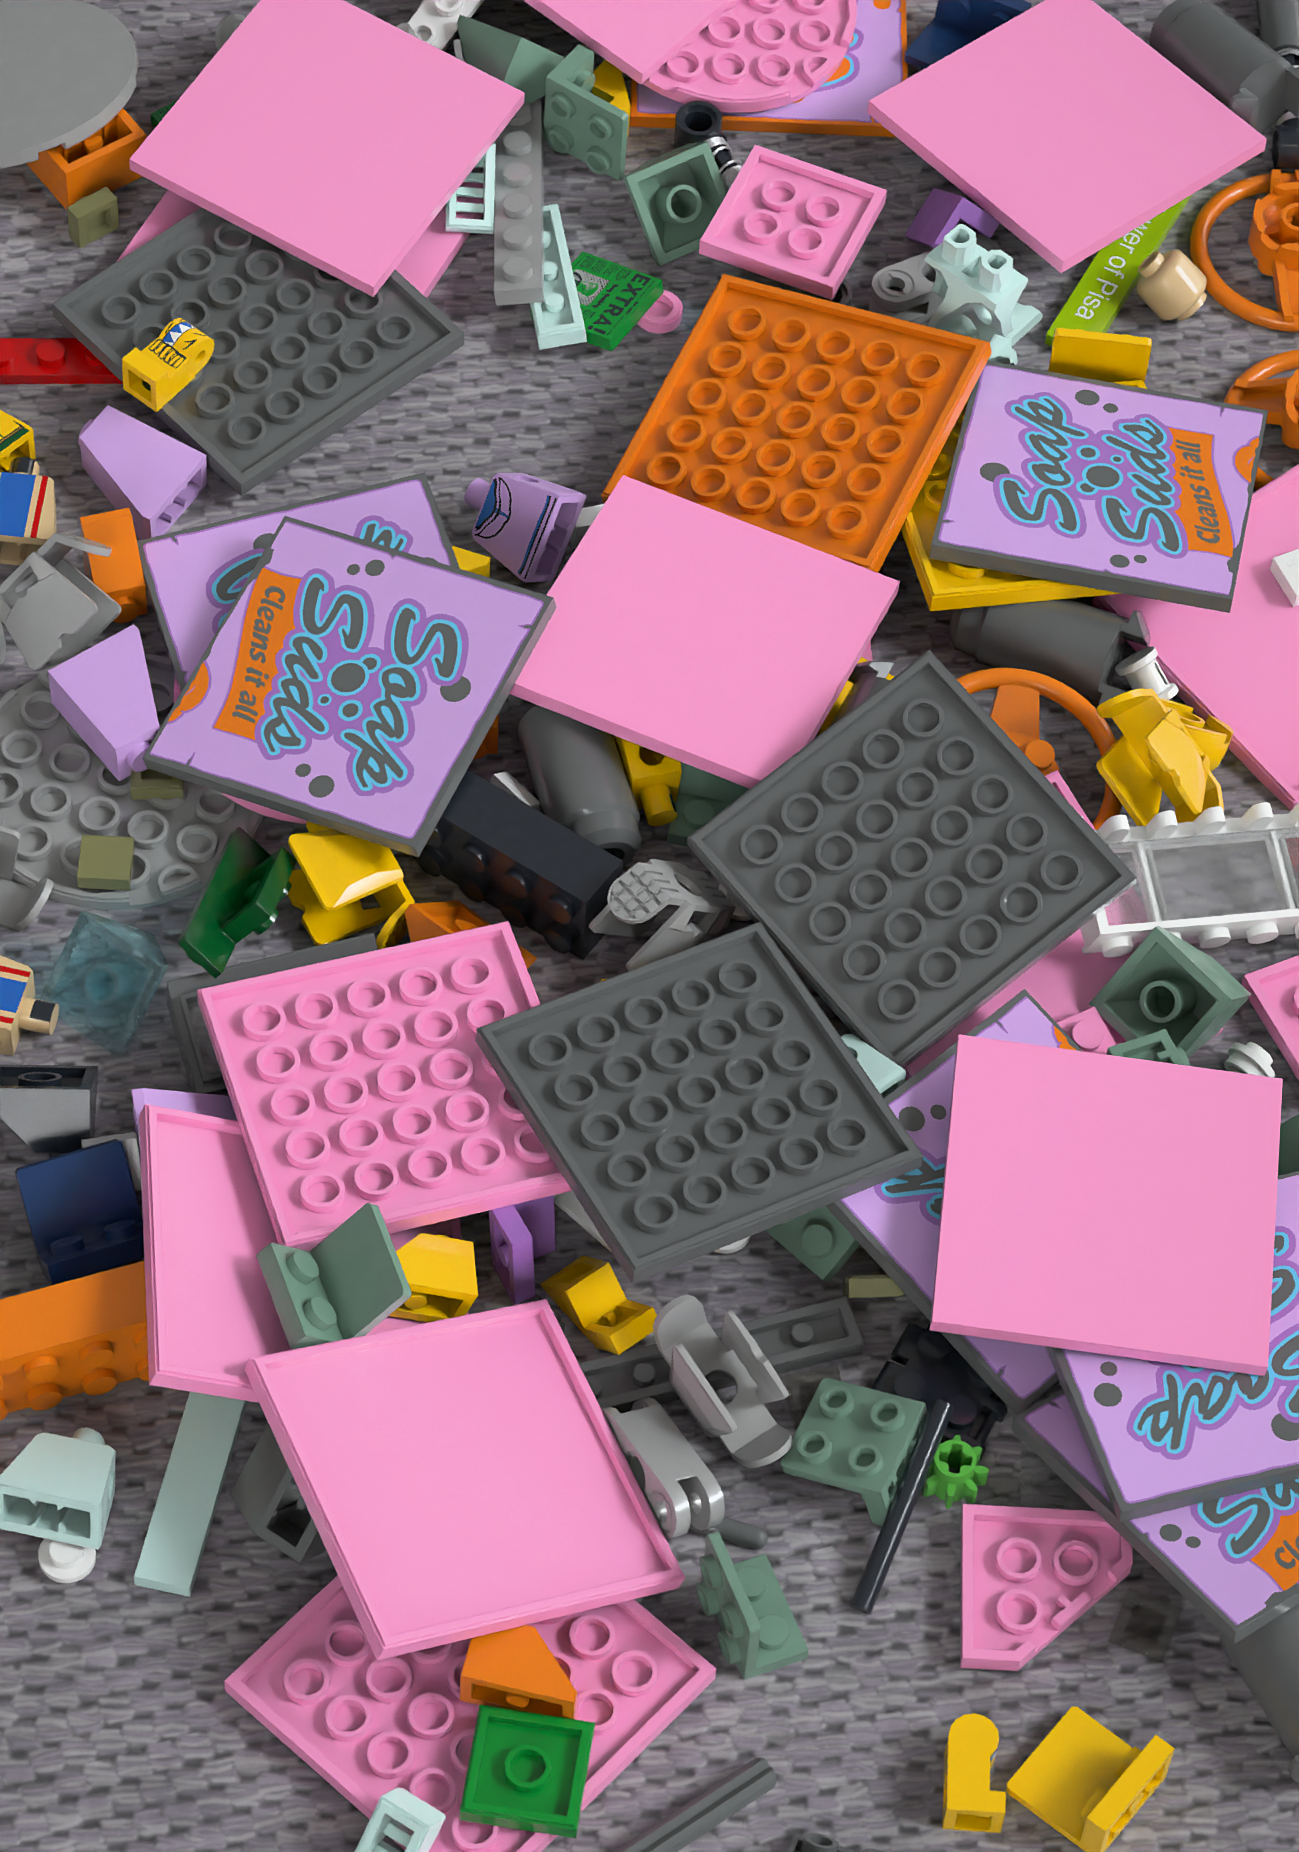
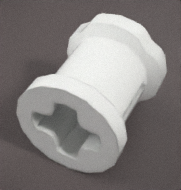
(1145, 673)

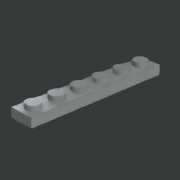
(519, 209)

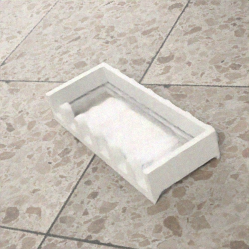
(1202, 880)

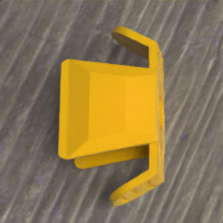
(1134, 775)
(334, 878)

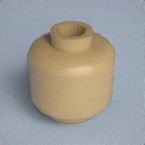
(1171, 285)

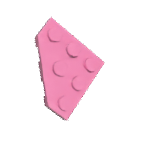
(1030, 1578)

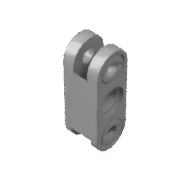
(908, 287)
(667, 1469)

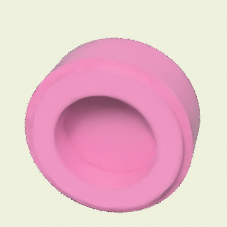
(663, 314)

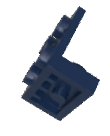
(959, 24)
(82, 1211)

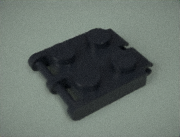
(940, 1372)

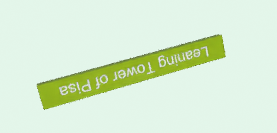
(1113, 276)

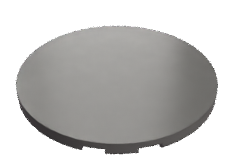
(60, 74)
(62, 790)

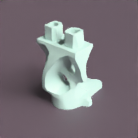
(980, 294)

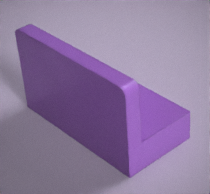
(941, 215)
(517, 1238)

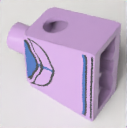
(524, 522)

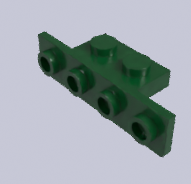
(236, 900)

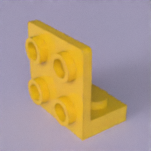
(1099, 355)
(1089, 1780)

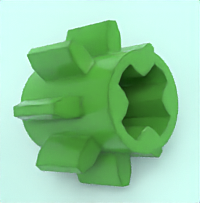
(957, 1485)

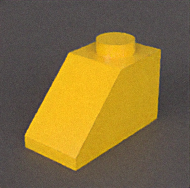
(439, 1276)

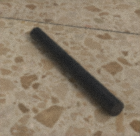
(902, 1506)

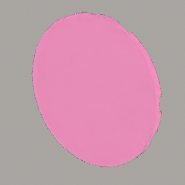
(760, 54)

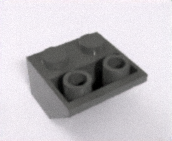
(274, 1503)

